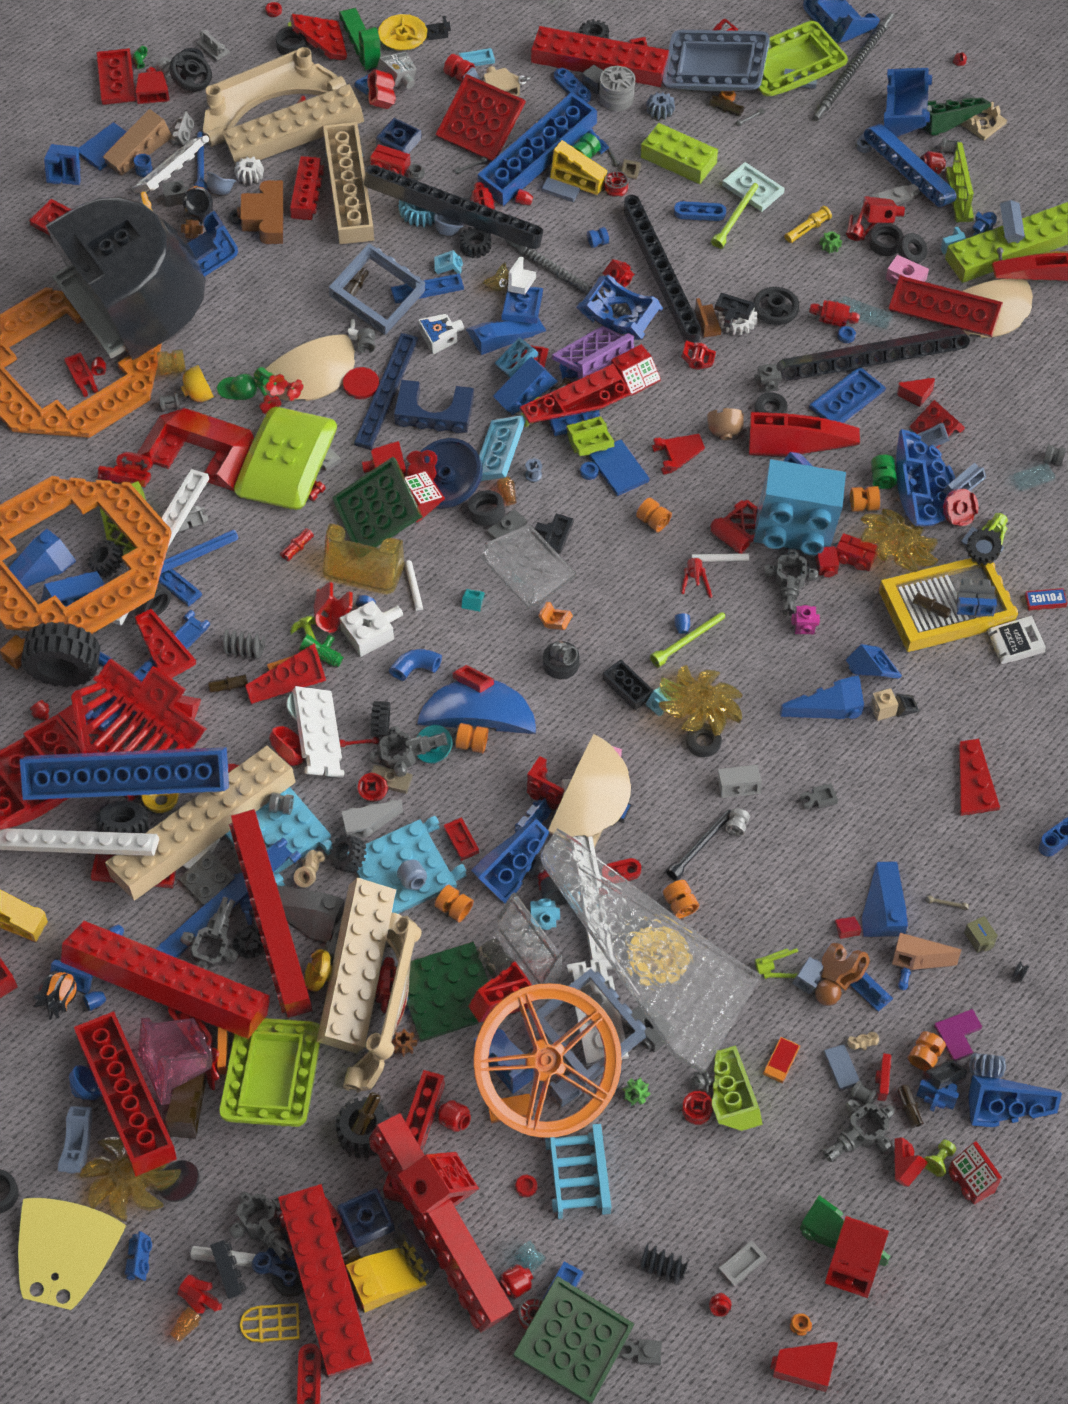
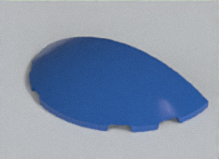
(921, 479)
(494, 708)

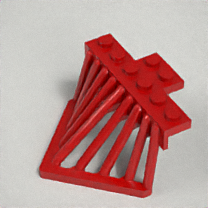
(150, 698)

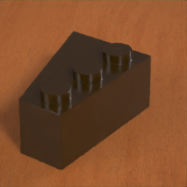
(186, 1107)

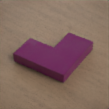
(954, 1031)

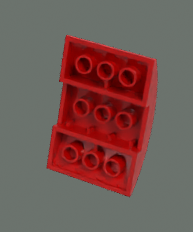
(47, 738)

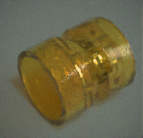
(171, 362)

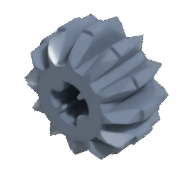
(660, 105)
(987, 1065)

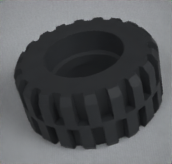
(60, 654)

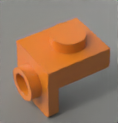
(554, 618)

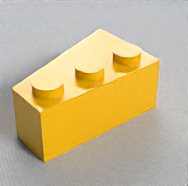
(577, 169)
(21, 917)

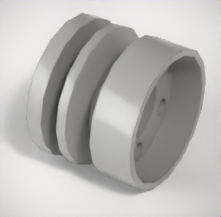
(617, 88)

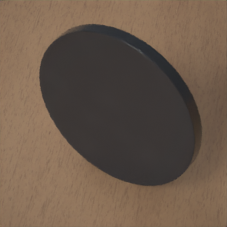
(185, 1184)

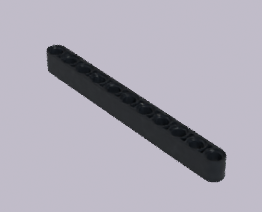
(453, 207)
(661, 269)
(880, 357)

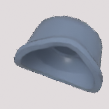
(219, 185)
(446, 225)

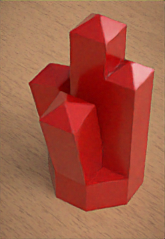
(196, 1294)

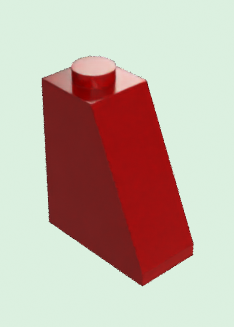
(806, 1365)

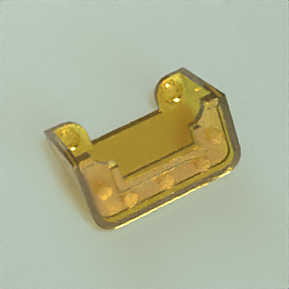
(362, 564)

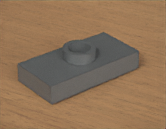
(507, 524)

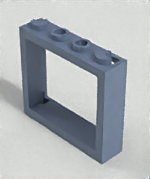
(360, 309)
(622, 1009)

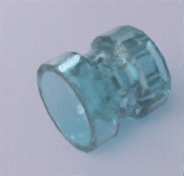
(530, 1256)

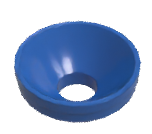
(83, 1084)

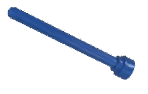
(200, 166)

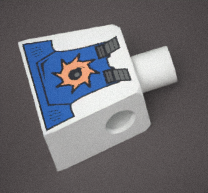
(439, 332)

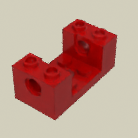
(443, 1177)

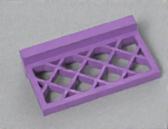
(597, 357)

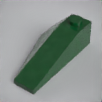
(952, 113)

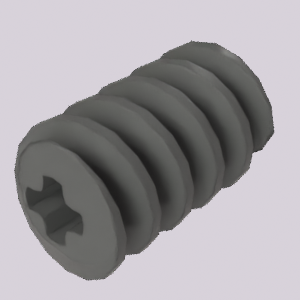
(243, 645)

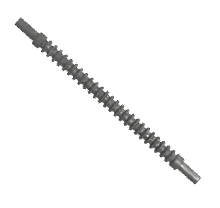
(853, 66)
(560, 272)

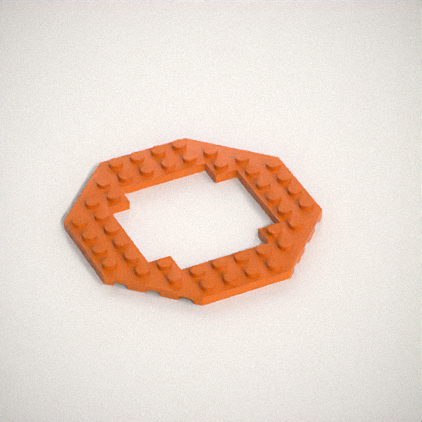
(88, 417)
(114, 599)

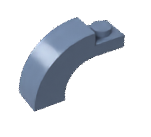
(77, 1140)

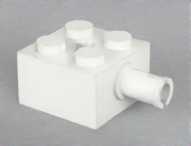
(369, 627)

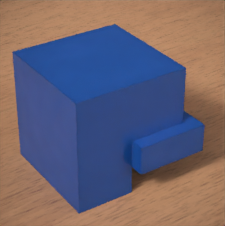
(62, 165)

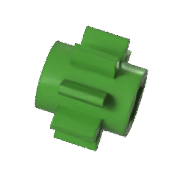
(830, 242)
(636, 1091)

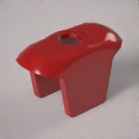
(334, 608)

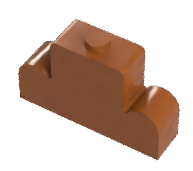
(264, 212)

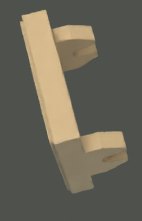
(975, 127)

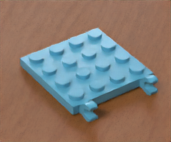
(299, 829)
(403, 844)

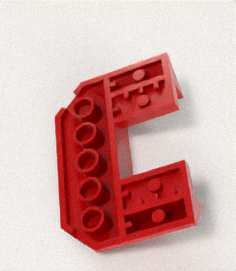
(185, 425)

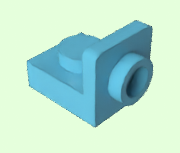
(957, 236)
(448, 262)
(653, 701)

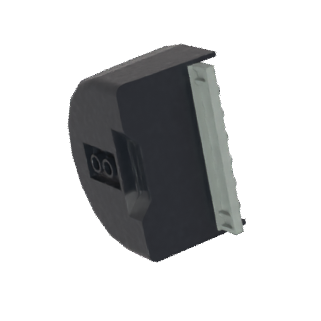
(126, 273)

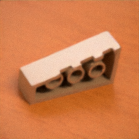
(142, 138)

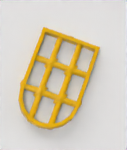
(279, 1328)

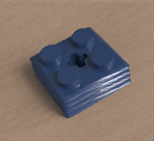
(399, 136)
(372, 1206)

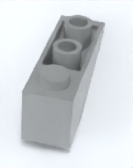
(366, 820)

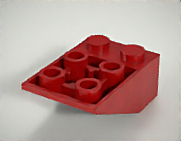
(856, 1257)

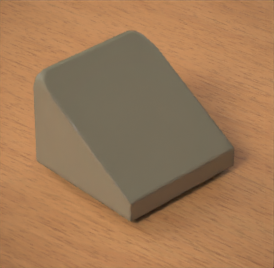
(631, 168)

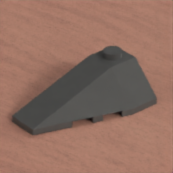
(311, 912)

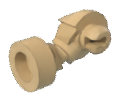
(306, 874)

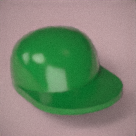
(237, 388)

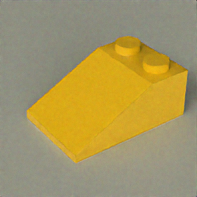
(382, 1278)

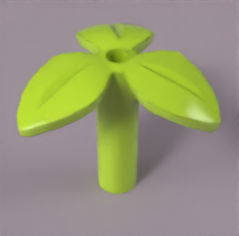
(305, 623)

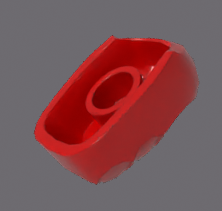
(286, 745)

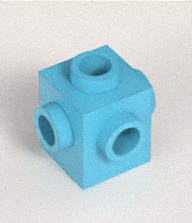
(545, 913)

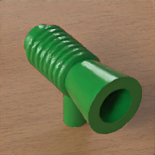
(324, 651)

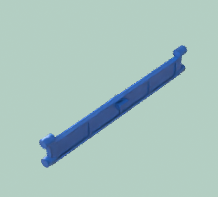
(186, 635)
(234, 890)

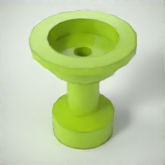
(935, 1163)

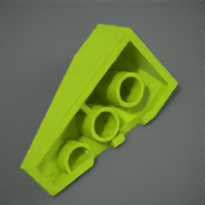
(732, 1092)

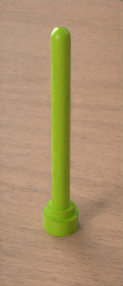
(719, 239)
(661, 656)

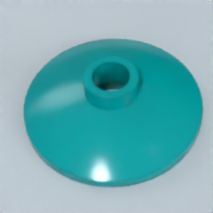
(439, 753)

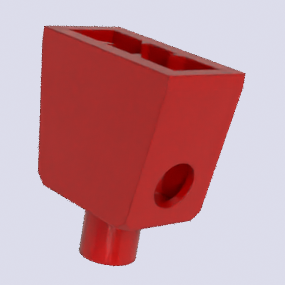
(151, 87)
(882, 210)
(382, 454)

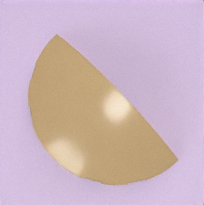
(1016, 302)
(318, 364)
(595, 793)

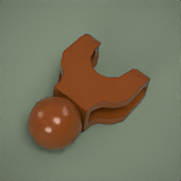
(839, 972)

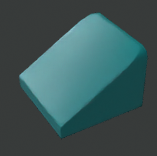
(472, 600)

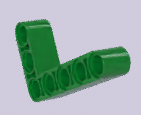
(365, 40)

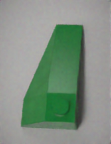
(824, 1225)

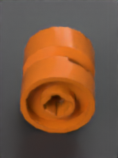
(864, 499)
(653, 514)
(472, 738)
(681, 899)
(455, 904)
(927, 1050)

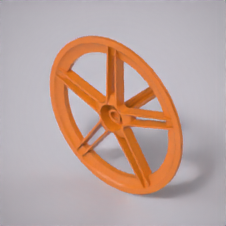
(548, 1060)

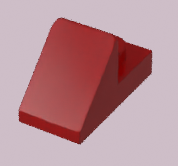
(906, 1164)

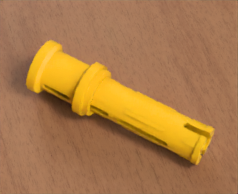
(813, 221)

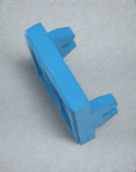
(517, 347)

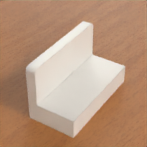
(520, 279)

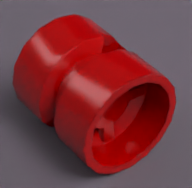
(457, 67)

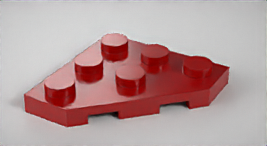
(322, 34)

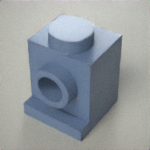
(808, 975)
(564, 1091)

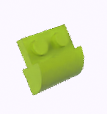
(589, 436)

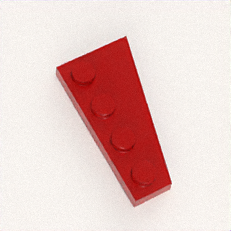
(299, 670)
(976, 785)

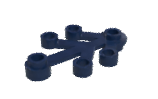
(271, 1264)

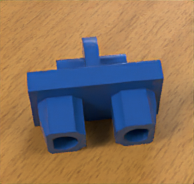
(984, 223)
(941, 1098)

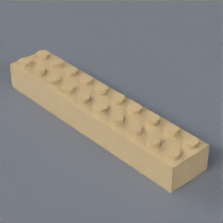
(202, 822)

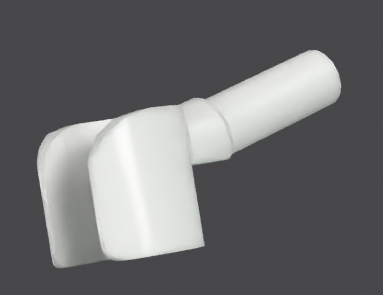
(352, 331)

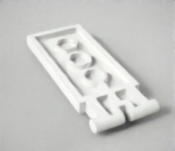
(172, 163)
(318, 731)
(592, 1041)

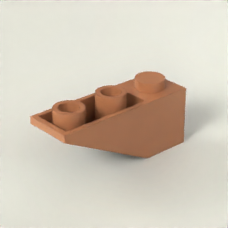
(922, 954)

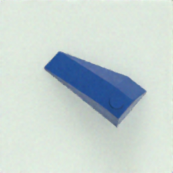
(836, 702)

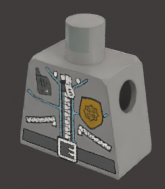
(400, 67)

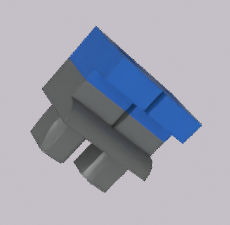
(976, 598)

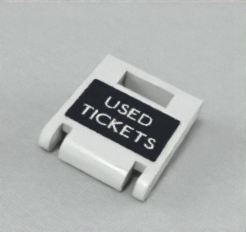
(1012, 640)

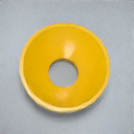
(150, 802)

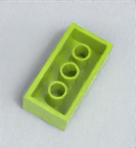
(679, 153)

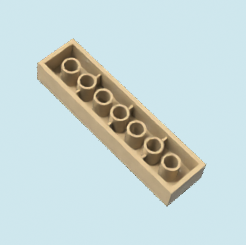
(292, 125)
(347, 183)
(356, 966)

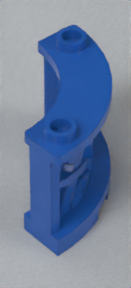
(642, 308)

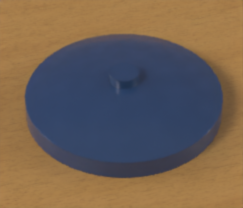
(457, 470)

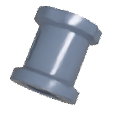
(531, 468)

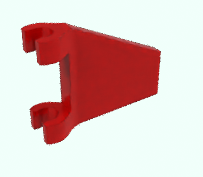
(678, 450)

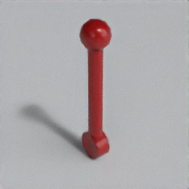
(375, 740)

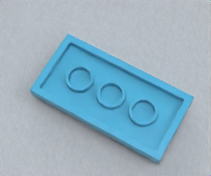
(500, 446)

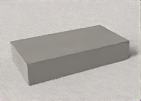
(742, 1263)

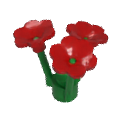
(275, 386)

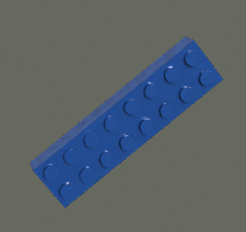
(535, 148)

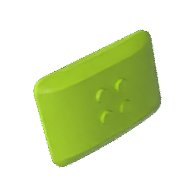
(803, 49)
(285, 458)
(272, 1074)

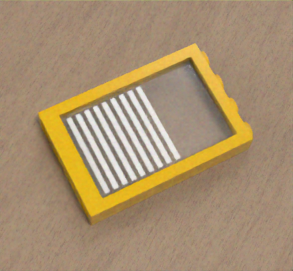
(924, 629)

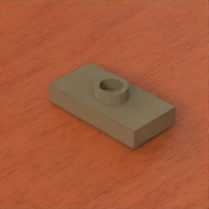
(394, 783)

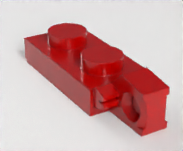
(123, 474)

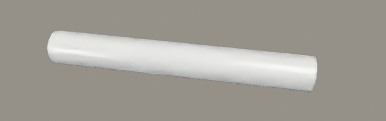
(722, 557)
(413, 585)

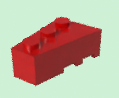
(496, 990)

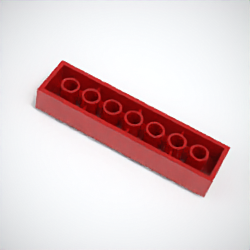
(581, 51)
(125, 1094)
(325, 1280)

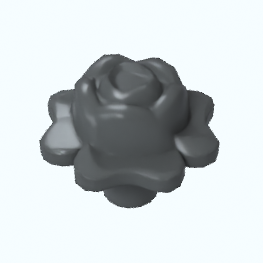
(701, 1082)

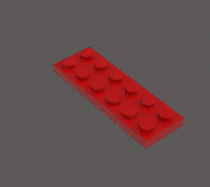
(945, 306)

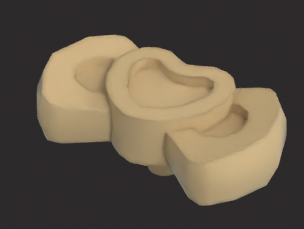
(863, 1040)

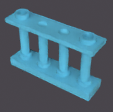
(599, 1179)

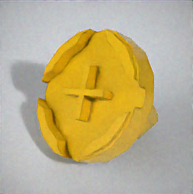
(318, 970)

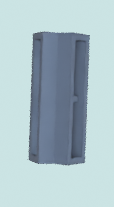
(1012, 221)
(967, 480)

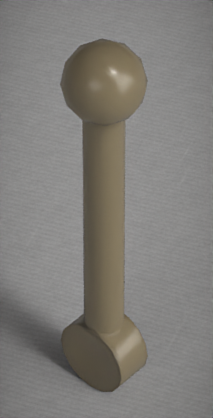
(929, 899)

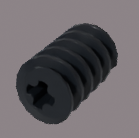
(663, 1264)

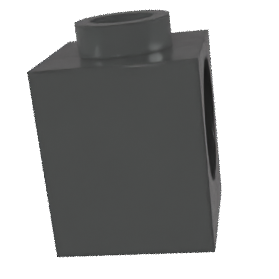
(174, 192)

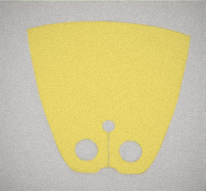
(64, 1241)

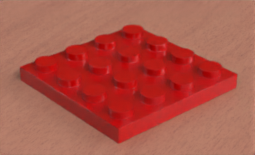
(480, 118)

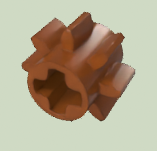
(191, 229)
(404, 1048)

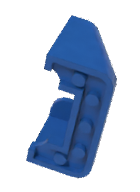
(840, 19)
(907, 100)
(214, 246)

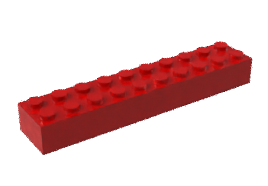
(269, 914)
(165, 979)
(443, 1231)

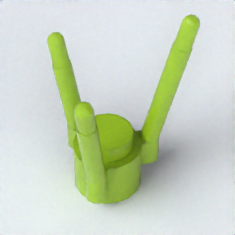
(997, 524)
(765, 964)

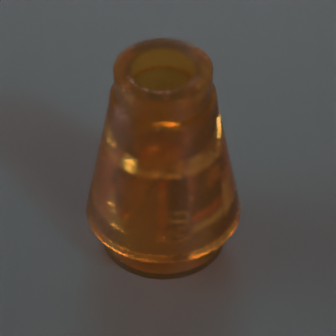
(507, 490)
(185, 1324)

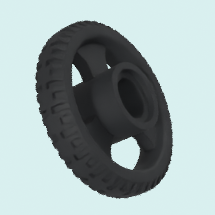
(190, 71)
(776, 305)

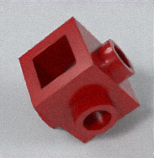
(620, 272)

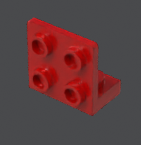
(934, 415)
(540, 788)

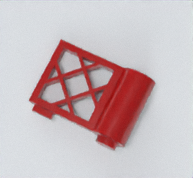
(734, 533)

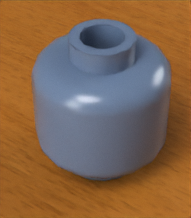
(412, 874)

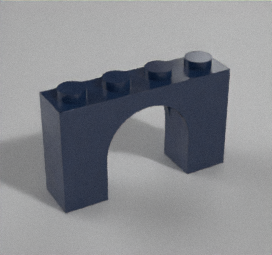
(454, 418)

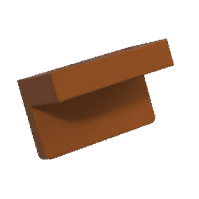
(707, 319)

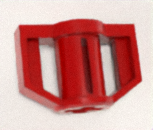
(699, 351)

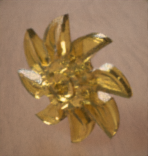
(899, 540)
(700, 700)
(121, 1184)

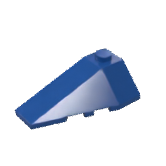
(498, 334)
(41, 559)
(508, 863)
(885, 903)
(1001, 1099)

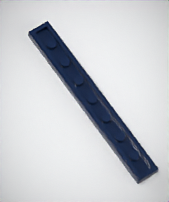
(386, 391)

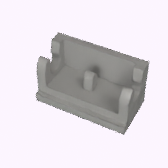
(739, 781)

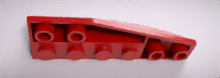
(1040, 266)
(581, 396)
(785, 433)

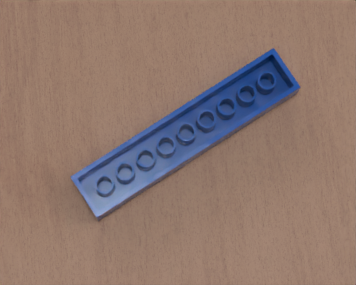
(124, 773)

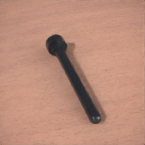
(678, 868)

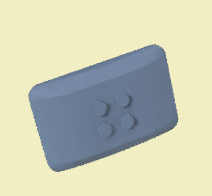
(716, 60)

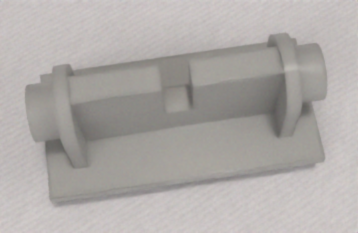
(212, 46)
(183, 130)
(196, 517)

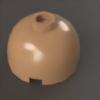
(726, 423)

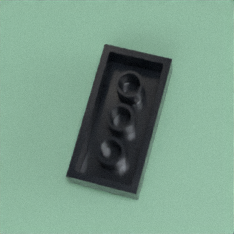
(627, 684)
(415, 1250)
(227, 1268)

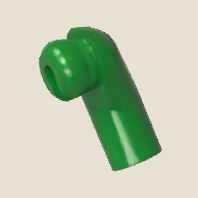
(139, 55)

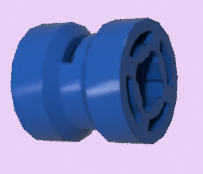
(143, 165)
(598, 237)

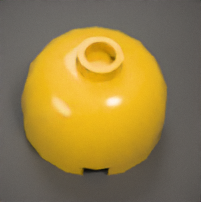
(196, 385)

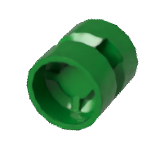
(588, 145)
(883, 471)

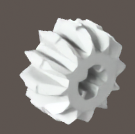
(249, 170)

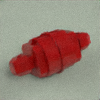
(482, 195)
(834, 313)
(385, 982)

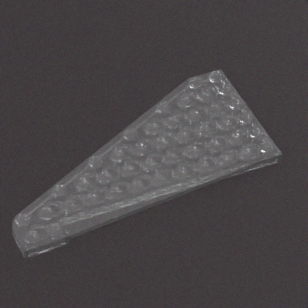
(670, 969)

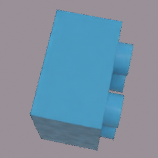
(799, 507)

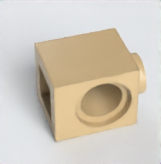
(884, 704)

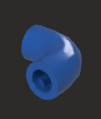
(415, 659)

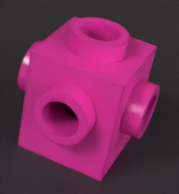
(805, 619)

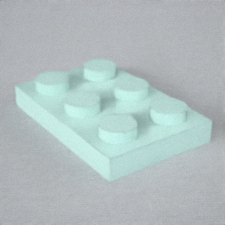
(744, 177)

